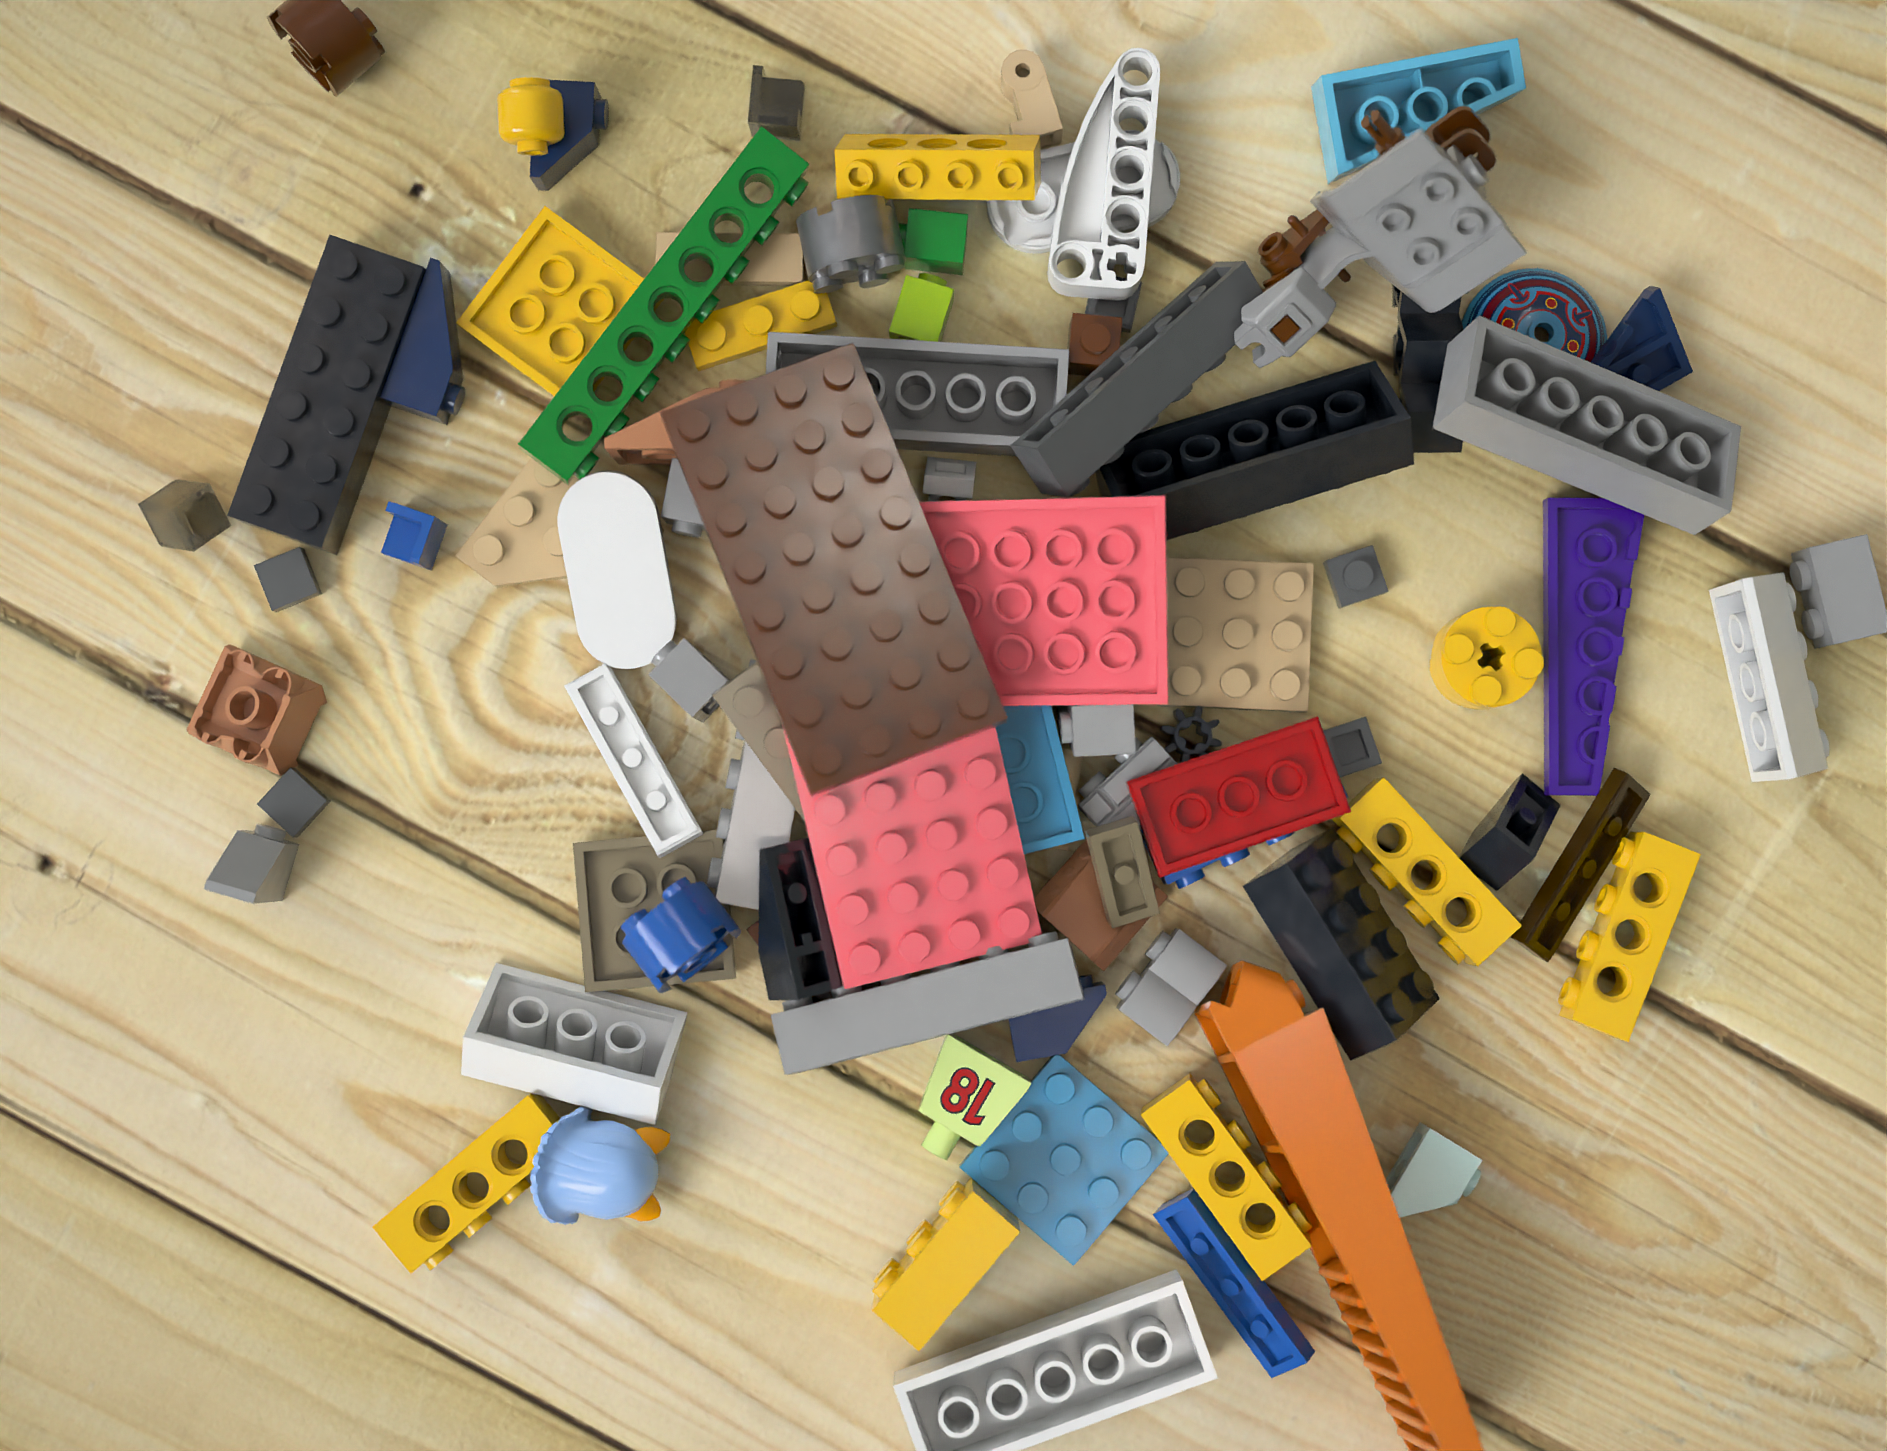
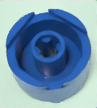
(679, 933)

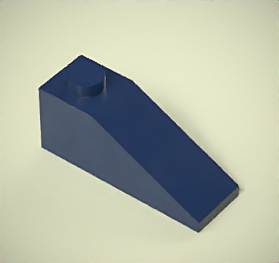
(428, 360)

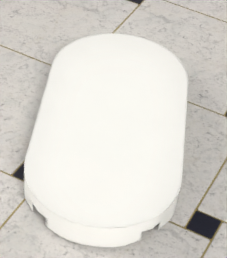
(1030, 223)
(617, 569)

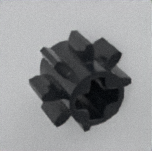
(1202, 729)

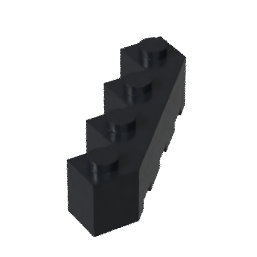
(1419, 363)

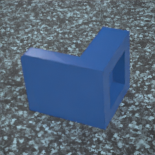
(413, 536)

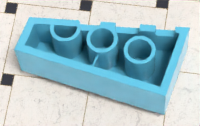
(1409, 97)

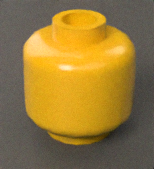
(530, 115)

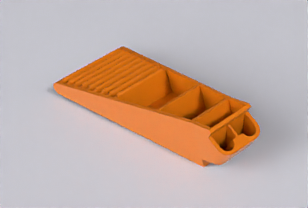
(1319, 1147)

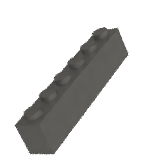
(1137, 382)

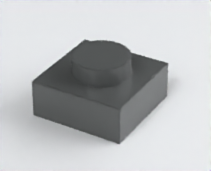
(1355, 576)

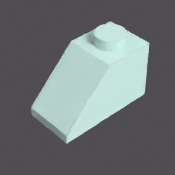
(1431, 1173)

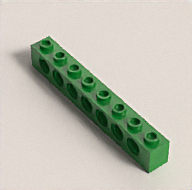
(762, 161)

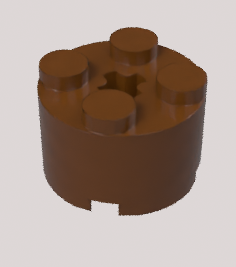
(328, 40)

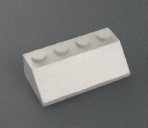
(1769, 678)
(573, 1043)

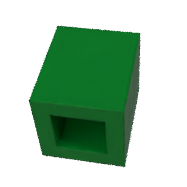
(934, 241)

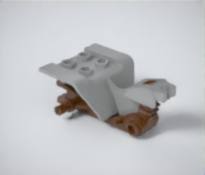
(1410, 216)

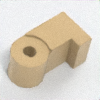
(1028, 88)

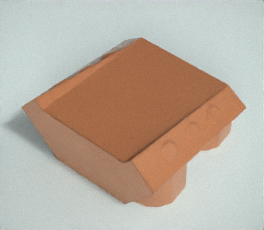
(256, 710)
(1076, 910)

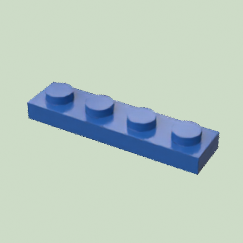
(1234, 1284)

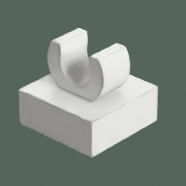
(949, 478)

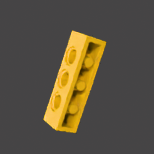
(938, 166)
(1670, 873)
(1486, 921)
(408, 1225)
(1263, 1246)

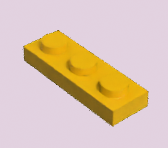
(745, 325)

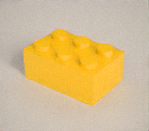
(943, 1262)

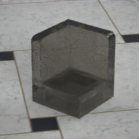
(776, 105)
(184, 515)

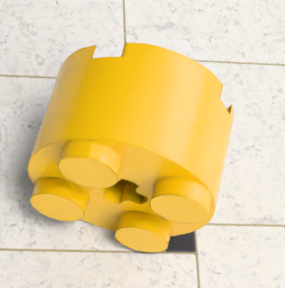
(1513, 665)

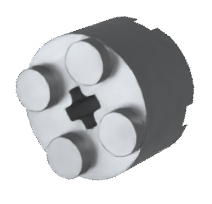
(851, 243)

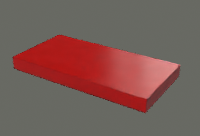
(1238, 797)

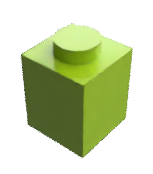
(922, 309)

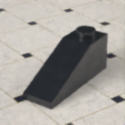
(793, 925)

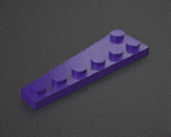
(1585, 602)

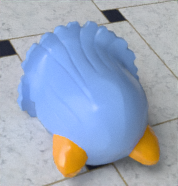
(596, 1169)

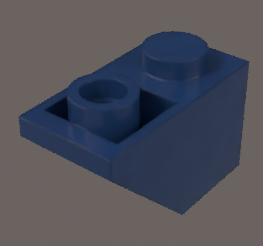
(1057, 1028)

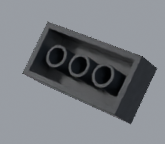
(1342, 944)

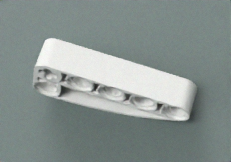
(1094, 193)

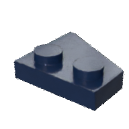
(1646, 344)

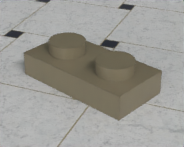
(1122, 871)

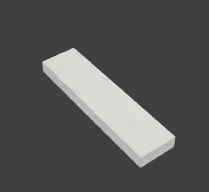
(633, 760)

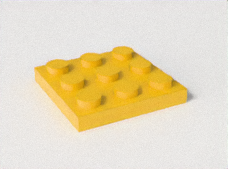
(550, 301)

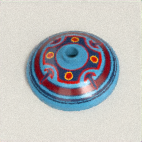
(1543, 300)

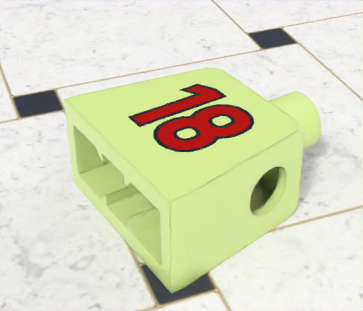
(967, 1095)

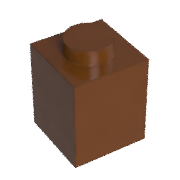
(1091, 341)

